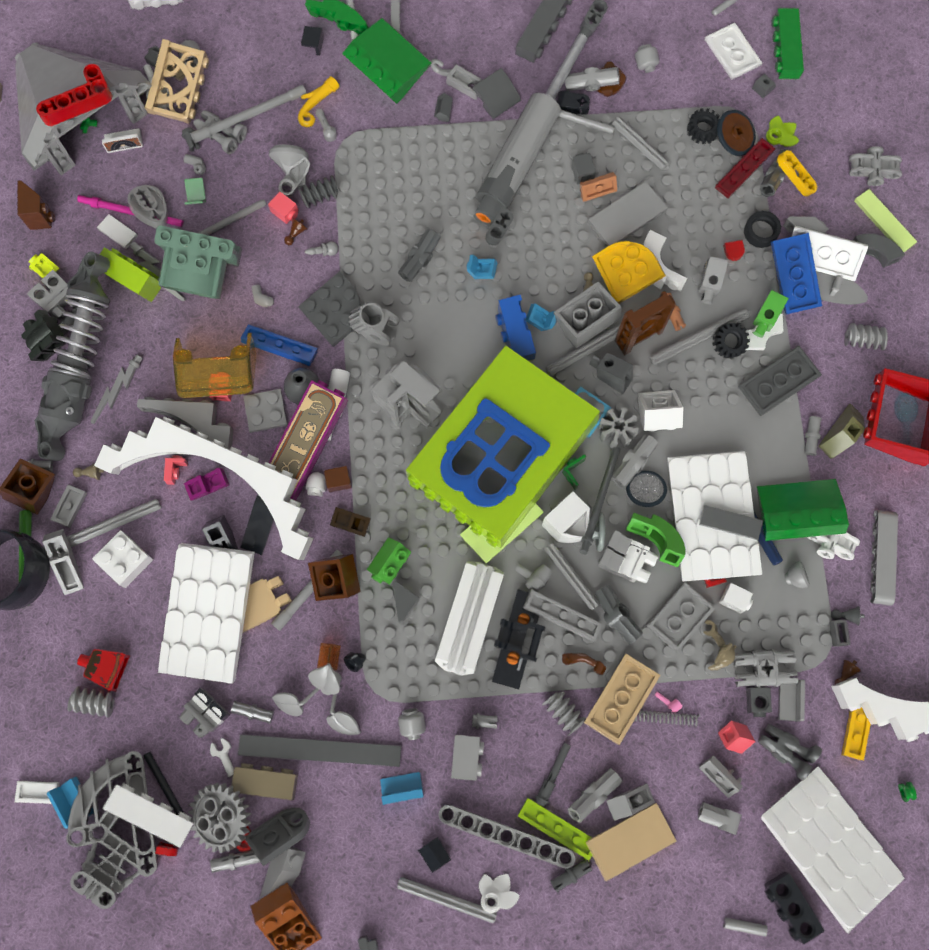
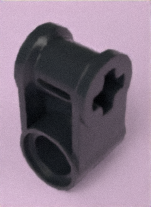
(571, 102)

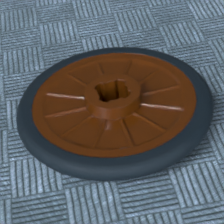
(736, 132)

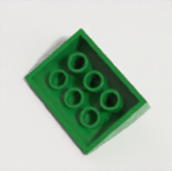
(387, 59)
(802, 509)

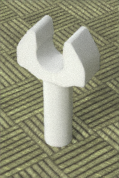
(223, 755)

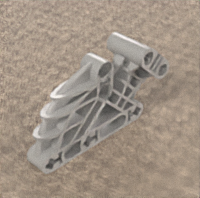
(103, 876)

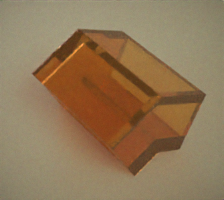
(329, 654)

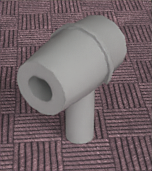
(536, 579)

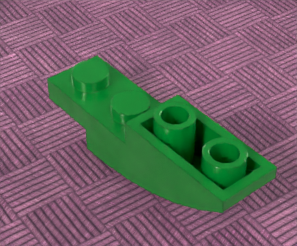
(344, 15)

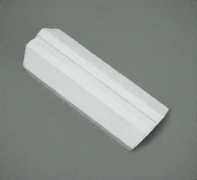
(469, 618)

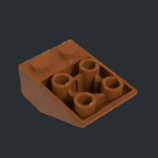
(285, 920)

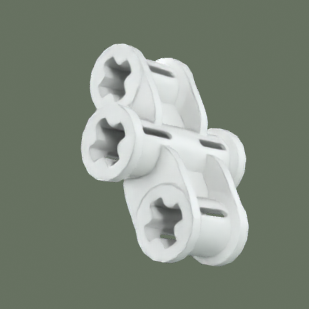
(838, 544)

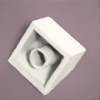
(660, 410)

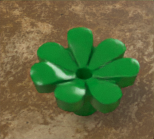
(86, 123)

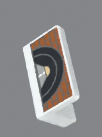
(122, 140)

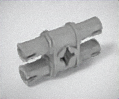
(762, 678)

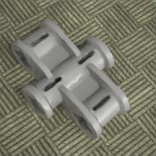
(875, 166)

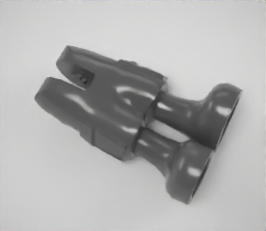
(785, 746)

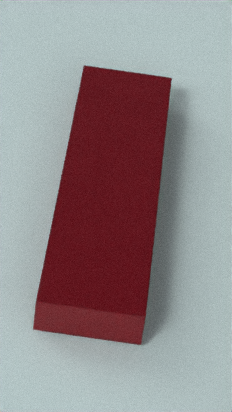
(745, 168)

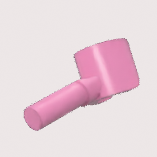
(675, 705)

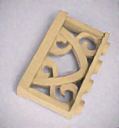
(165, 59)

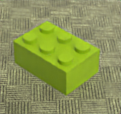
(131, 274)

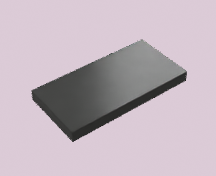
(779, 380)

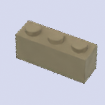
(264, 782)

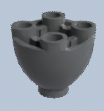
(293, 388)

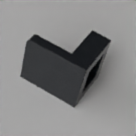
(313, 38)

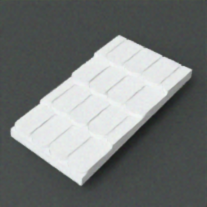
(721, 483)
(206, 612)
(832, 849)

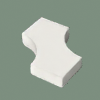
(758, 343)

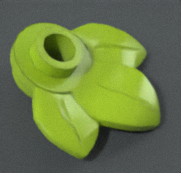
(783, 131)

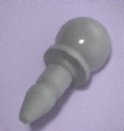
(329, 248)

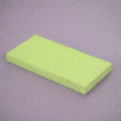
(488, 552)

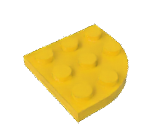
(627, 269)

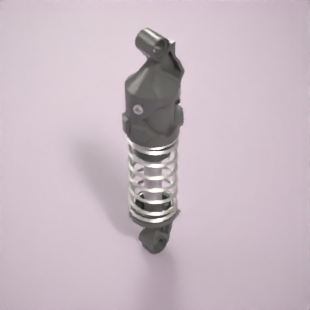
(69, 382)

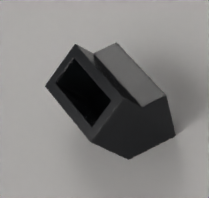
(434, 854)

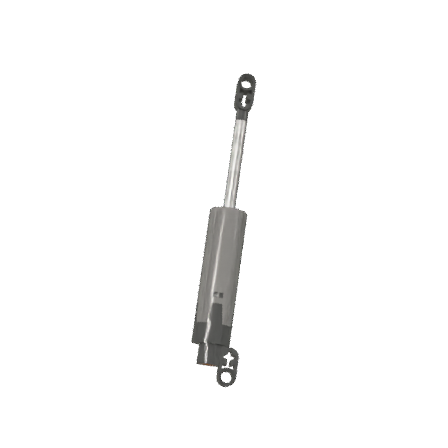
(527, 140)

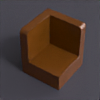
(337, 479)

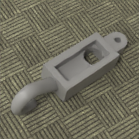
(457, 78)

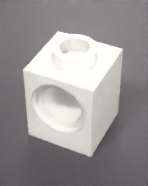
(736, 598)

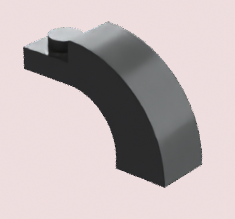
(881, 248)

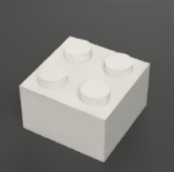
(122, 559)

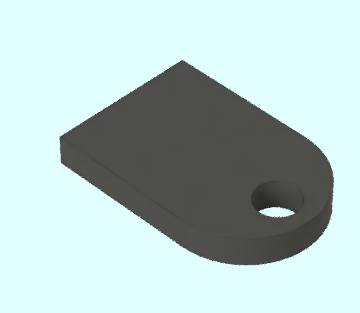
(278, 834)

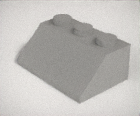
(588, 314)

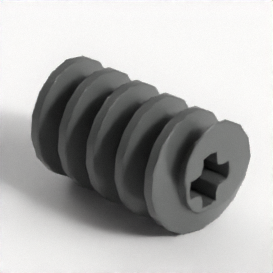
(318, 192)

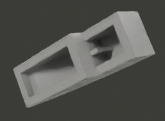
(63, 561)

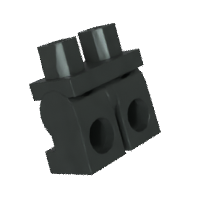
(42, 335)

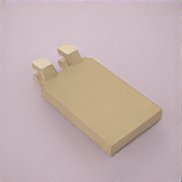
(262, 602)

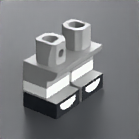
(206, 711)

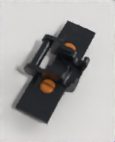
(510, 641)

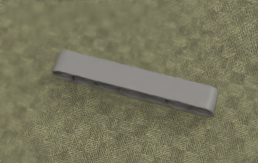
(513, 843)

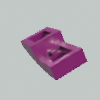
(206, 484)

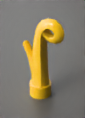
(330, 85)

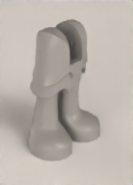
(236, 134)

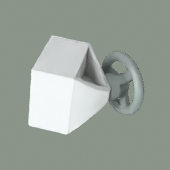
(570, 521)

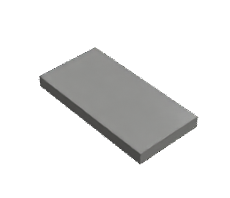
(627, 214)

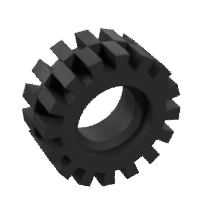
(699, 134)
(741, 337)

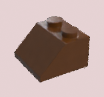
(32, 208)
(27, 486)
(334, 577)

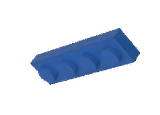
(280, 345)

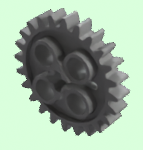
(219, 817)

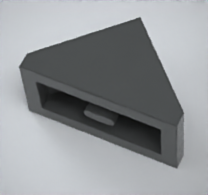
(404, 601)

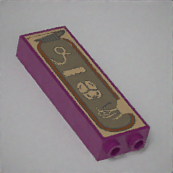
(308, 432)

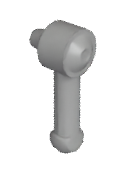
(328, 131)

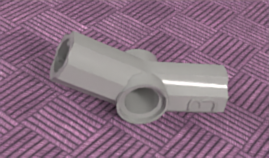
(594, 795)

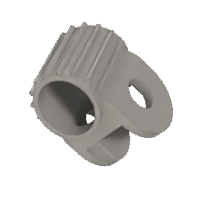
(378, 319)

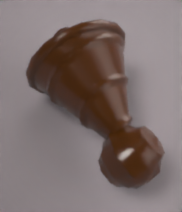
(296, 228)
(849, 670)

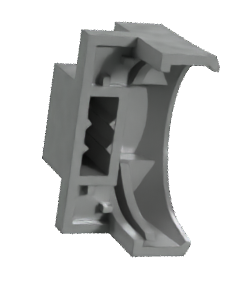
(406, 392)

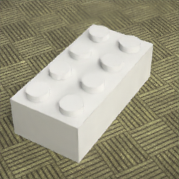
(147, 815)

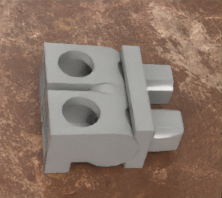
(54, 299)

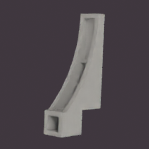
(197, 415)

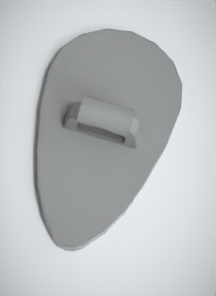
(840, 290)

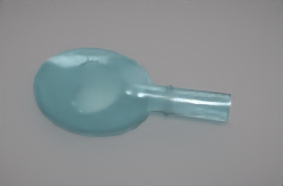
(906, 411)

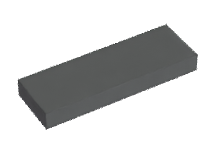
(731, 522)

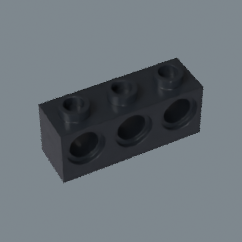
(802, 913)

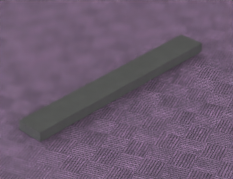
(319, 750)

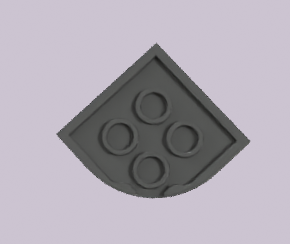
(330, 308)

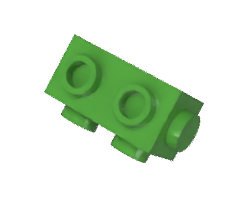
(388, 561)

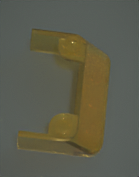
(215, 374)

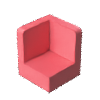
(736, 737)

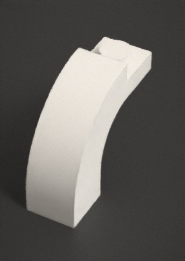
(655, 243)

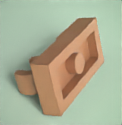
(598, 187)

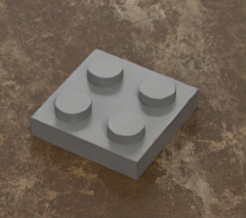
(265, 410)

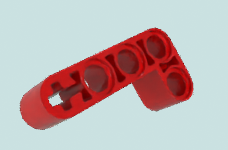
(72, 102)

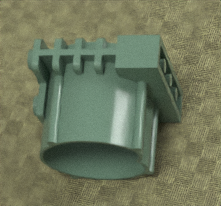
(195, 261)

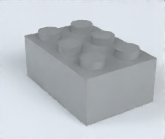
(466, 756)

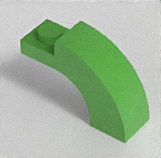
(661, 534)

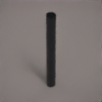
(163, 783)

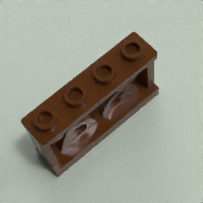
(631, 329)

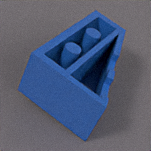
(514, 327)

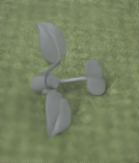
(329, 683)

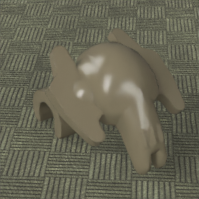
(726, 652)

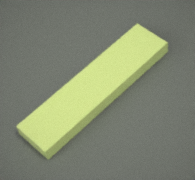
(885, 220)

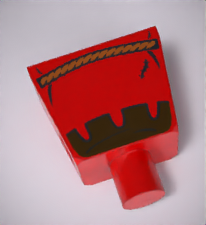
(104, 667)

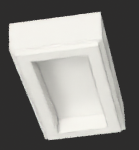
(117, 231)
(34, 791)

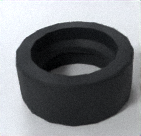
(767, 217)

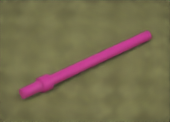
(96, 202)

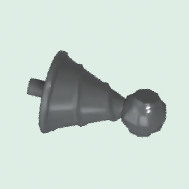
(852, 615)

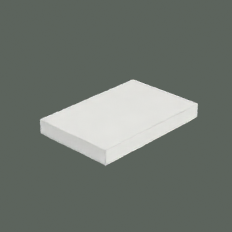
(733, 51)

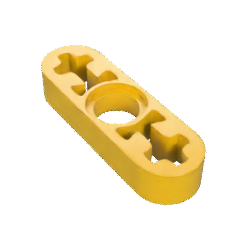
(790, 163)

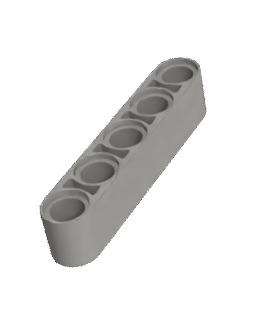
(885, 557)

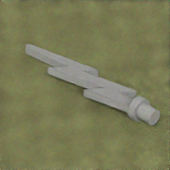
(148, 264)
(122, 378)

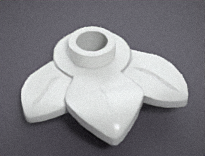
(499, 891)

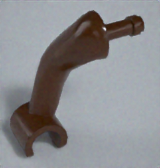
(571, 658)

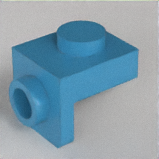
(481, 268)
(540, 318)

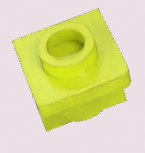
(42, 265)

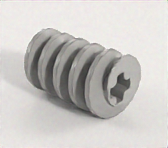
(867, 335)
(91, 702)
(564, 711)

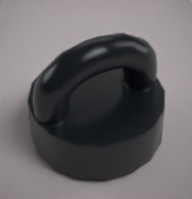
(353, 661)

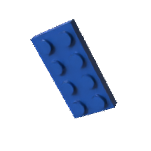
(796, 273)

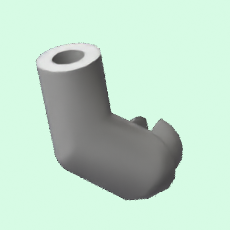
(198, 164)
(261, 299)

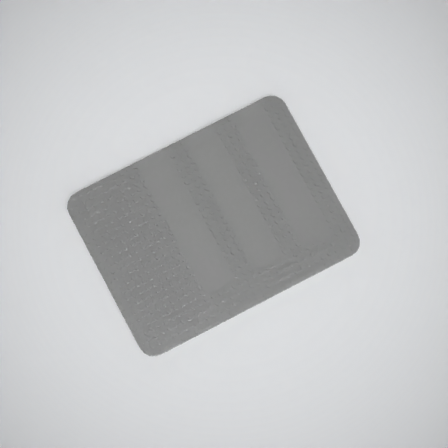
(429, 176)

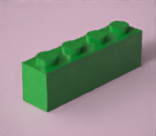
(788, 43)

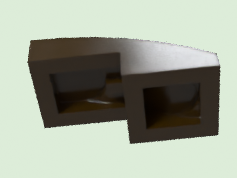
(350, 521)

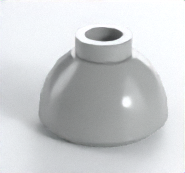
(797, 576)

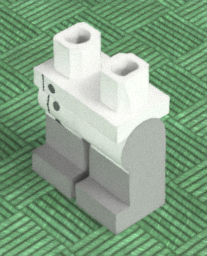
(626, 558)

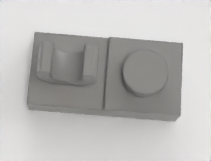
(721, 776)

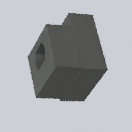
(763, 86)
(365, 944)

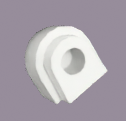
(316, 484)

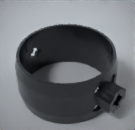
(35, 571)

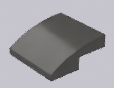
(497, 93)

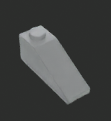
(283, 870)

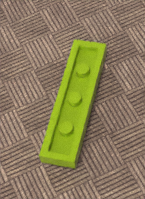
(555, 828)

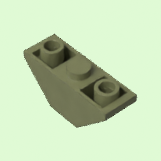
(843, 433)

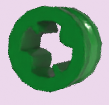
(907, 791)

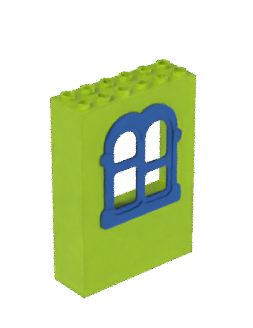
(527, 406)

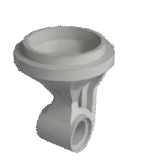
(294, 163)

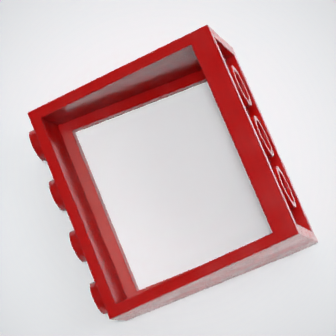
(908, 384)

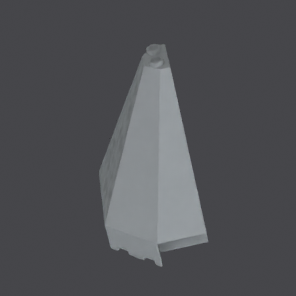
(51, 71)

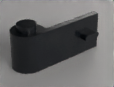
(257, 527)

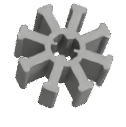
(619, 422)

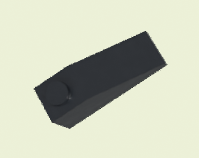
(219, 533)

